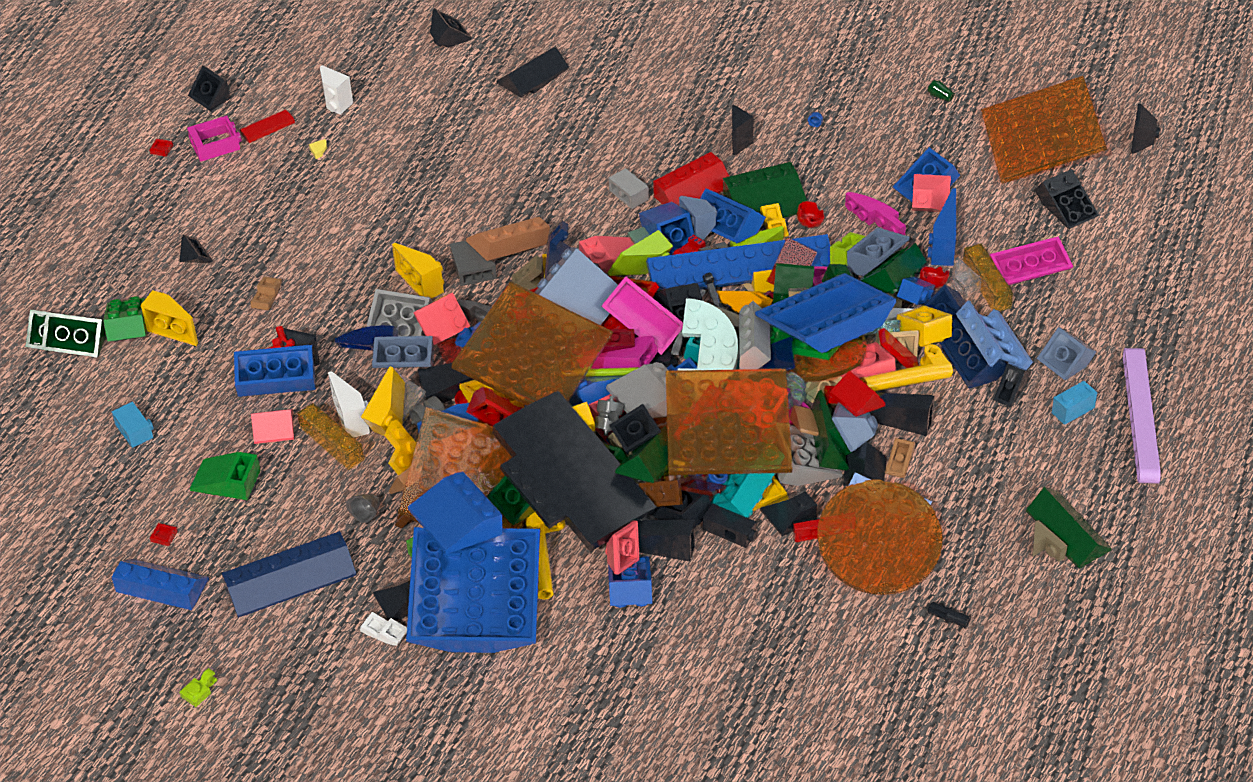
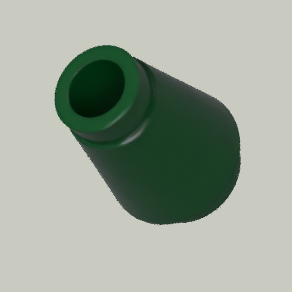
(939, 90)

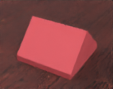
(272, 426)

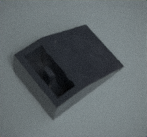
(1066, 199)
(675, 299)

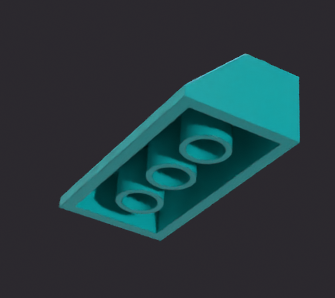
(743, 492)

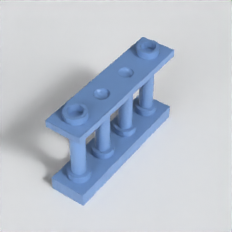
(993, 337)

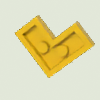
(403, 445)

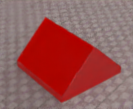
(856, 395)

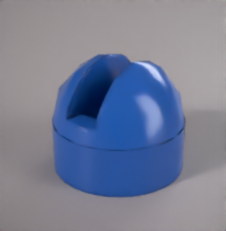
(815, 119)

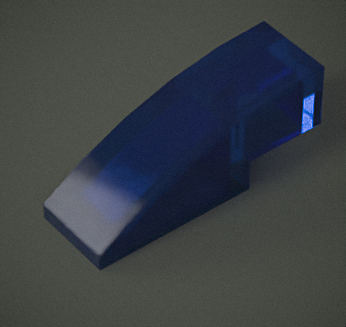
(364, 337)

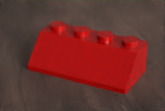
(691, 180)
(490, 407)

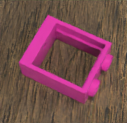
(210, 129)

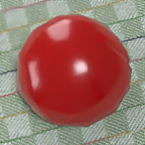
(809, 214)
(934, 276)

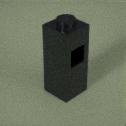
(730, 525)

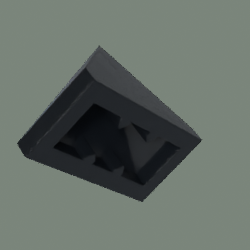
(193, 251)

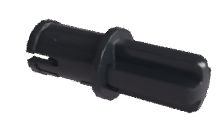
(949, 614)

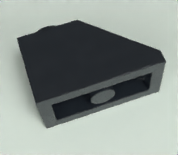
(1011, 385)

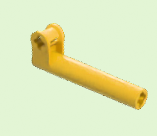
(933, 367)
(545, 587)

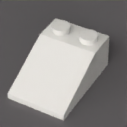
(348, 406)

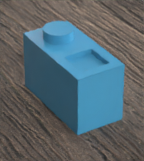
(1074, 402)
(132, 424)

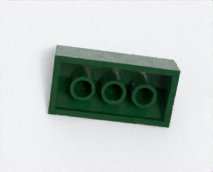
(891, 272)

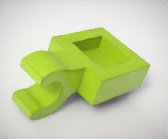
(196, 690)

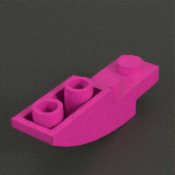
(875, 211)

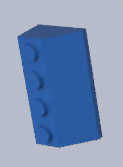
(733, 219)
(274, 370)
(158, 583)

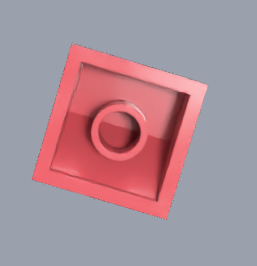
(442, 318)

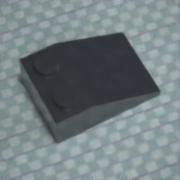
(693, 507)

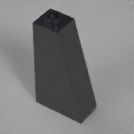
(441, 381)
(906, 412)
(667, 538)

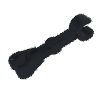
(708, 280)

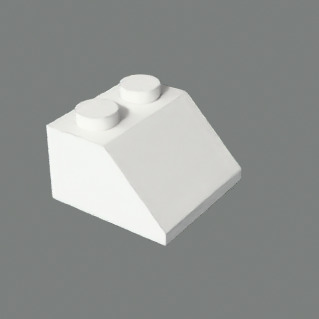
(336, 90)

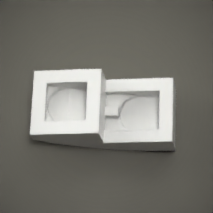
(383, 630)

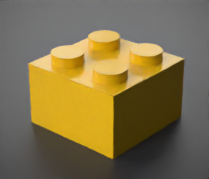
(930, 322)

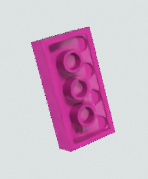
(1032, 260)

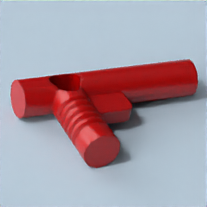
(278, 342)

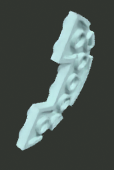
(718, 337)

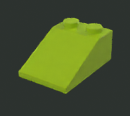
(633, 259)

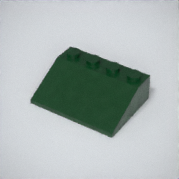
(767, 187)

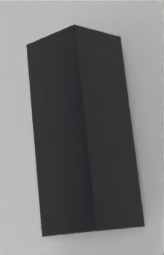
(535, 73)

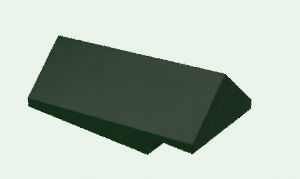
(65, 333)
(829, 443)
(648, 460)
(1068, 525)

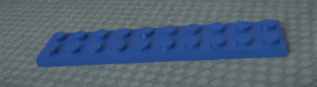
(729, 264)

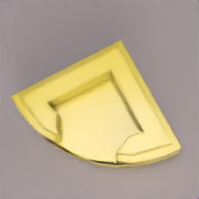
(318, 148)

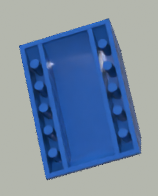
(830, 312)

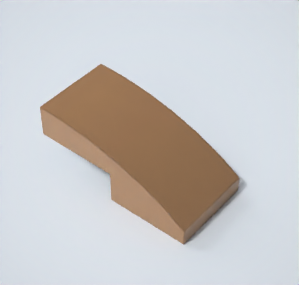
(266, 293)

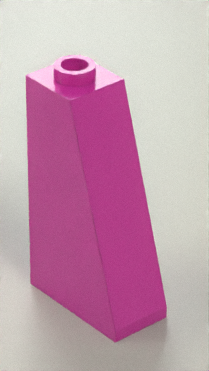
(637, 356)

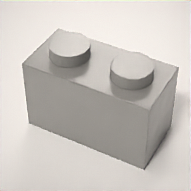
(628, 188)

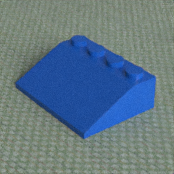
(457, 513)

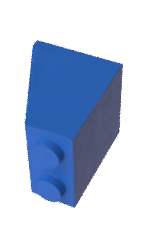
(671, 221)

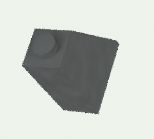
(470, 265)

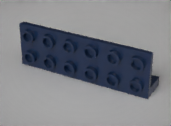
(556, 246)

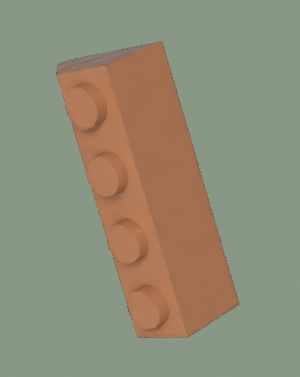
(510, 238)

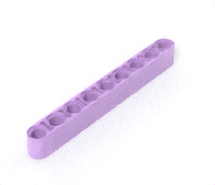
(1141, 416)

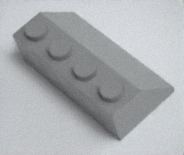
(753, 338)

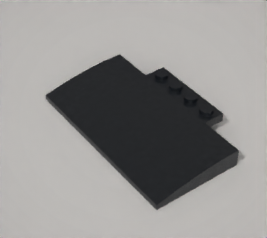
(568, 471)

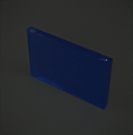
(781, 355)

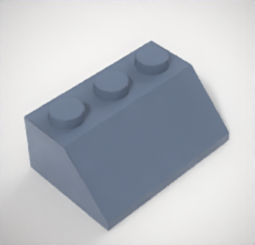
(873, 250)
(403, 352)

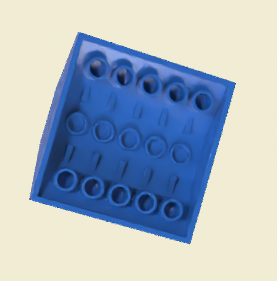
(476, 595)

